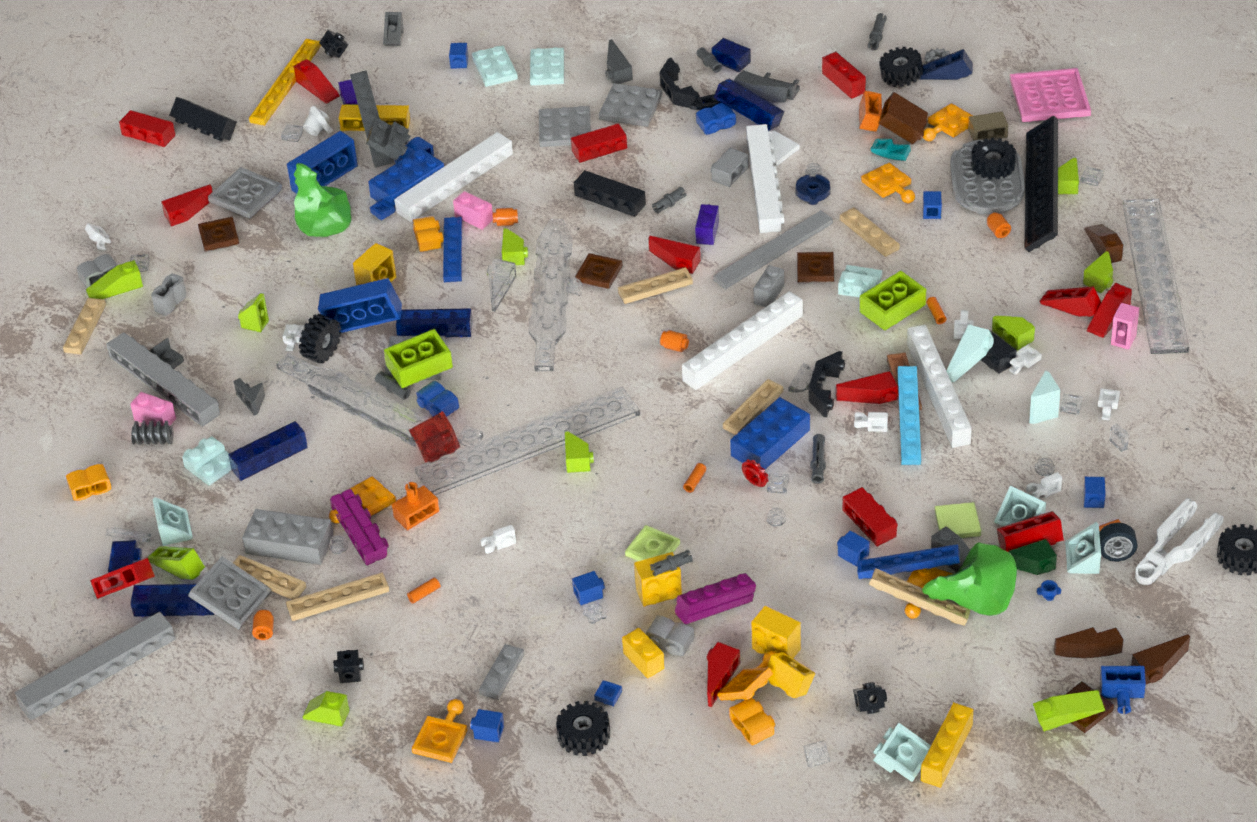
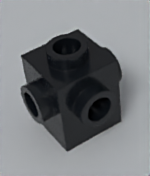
(333, 43)
(348, 666)
(863, 695)

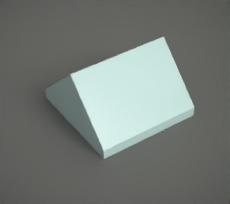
(1045, 400)
(1019, 507)
(172, 522)
(1084, 551)

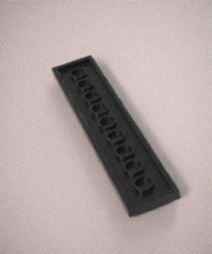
(1041, 184)

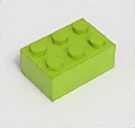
(892, 300)
(418, 358)

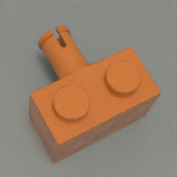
(870, 111)
(415, 506)

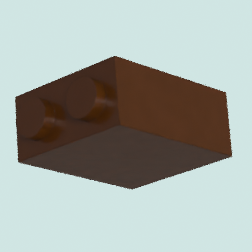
(903, 118)

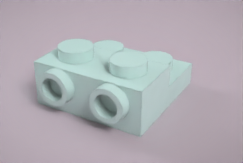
(858, 280)
(207, 460)
(901, 752)

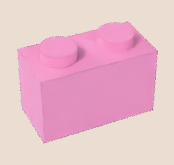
(473, 210)
(1125, 326)
(151, 408)

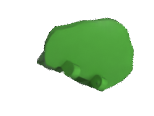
(318, 208)
(981, 584)

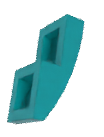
(887, 149)

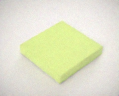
(959, 518)
(651, 543)

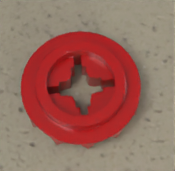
(755, 473)

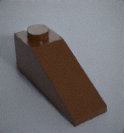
(1105, 240)
(1161, 658)

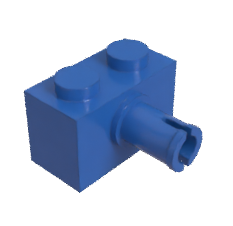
(1123, 684)

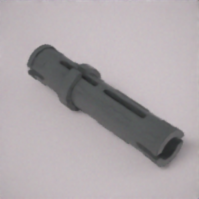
(876, 35)
(818, 472)

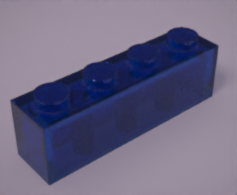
(748, 104)
(445, 322)
(268, 450)
(166, 599)

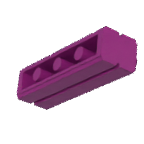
(359, 526)
(715, 598)

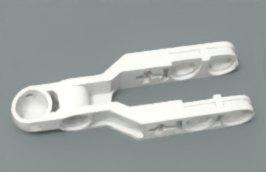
(1158, 561)

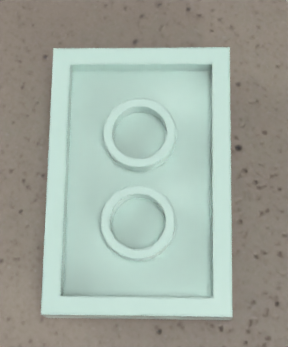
(494, 66)
(547, 66)

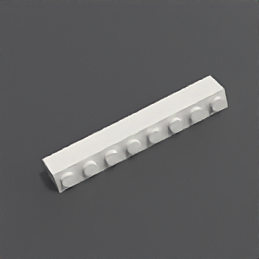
(453, 176)
(764, 179)
(742, 340)
(939, 386)

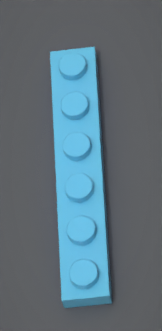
(909, 415)

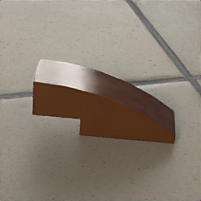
(1089, 644)

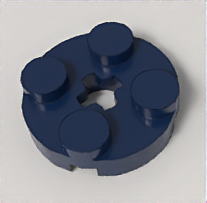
(812, 188)

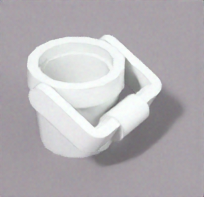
(317, 121)

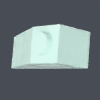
(970, 350)

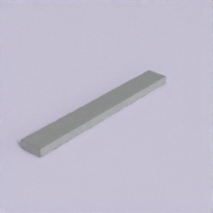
(772, 249)

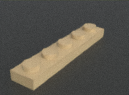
(904, 590)
(337, 596)

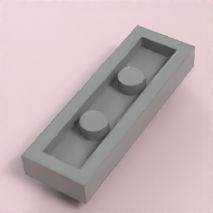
(501, 671)

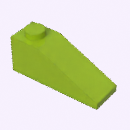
(117, 281)
(178, 561)
(1067, 708)

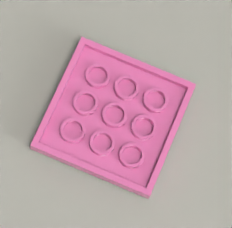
(1049, 94)

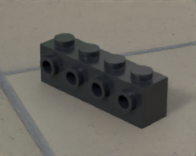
(202, 118)
(609, 193)

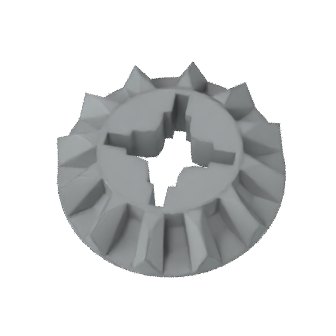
(935, 54)

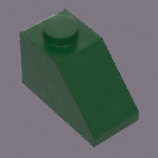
(1035, 557)

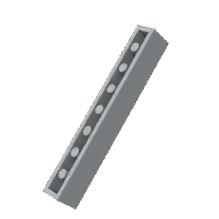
(163, 379)
(95, 666)

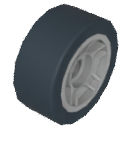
(1118, 542)

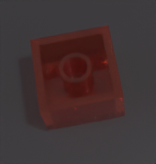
(434, 438)

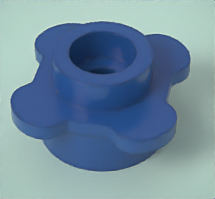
(1049, 590)

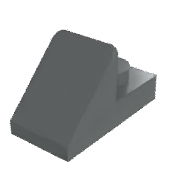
(393, 28)
(167, 354)
(250, 396)

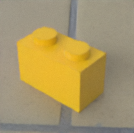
(643, 652)
(790, 675)

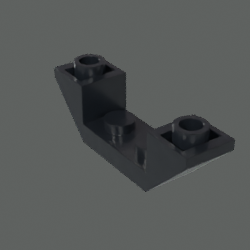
(680, 97)
(828, 366)

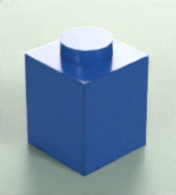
(458, 55)
(932, 204)
(1094, 492)
(853, 548)
(588, 587)
(487, 725)

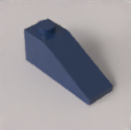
(949, 67)

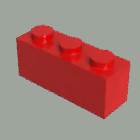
(843, 75)
(147, 128)
(599, 143)
(869, 516)
(1031, 530)

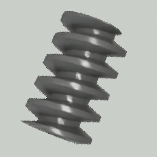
(152, 433)

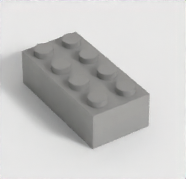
(288, 536)

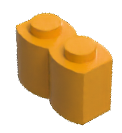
(427, 233)
(88, 482)
(752, 721)

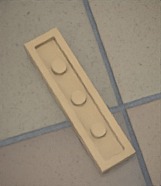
(869, 232)
(655, 285)
(84, 326)
(753, 406)
(276, 580)

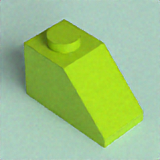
(1068, 177)
(513, 248)
(1099, 273)
(254, 314)
(1013, 330)
(577, 454)
(328, 708)

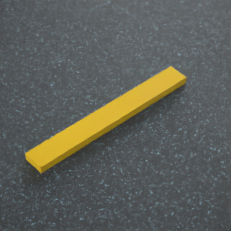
(283, 83)

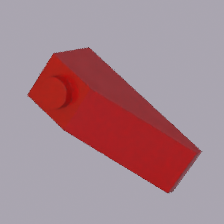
(313, 80)
(185, 206)
(675, 253)
(1075, 301)
(1103, 318)
(870, 389)
(122, 578)
(722, 664)

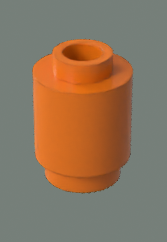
(505, 216)
(998, 225)
(674, 340)
(263, 625)

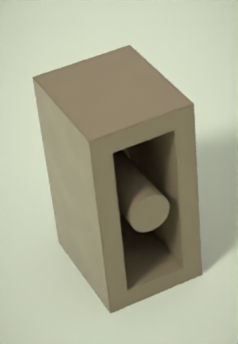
(988, 126)

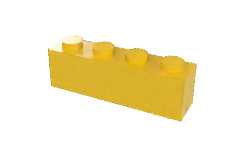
(351, 119)
(947, 745)

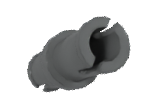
(709, 59)
(669, 200)
(392, 385)
(671, 563)

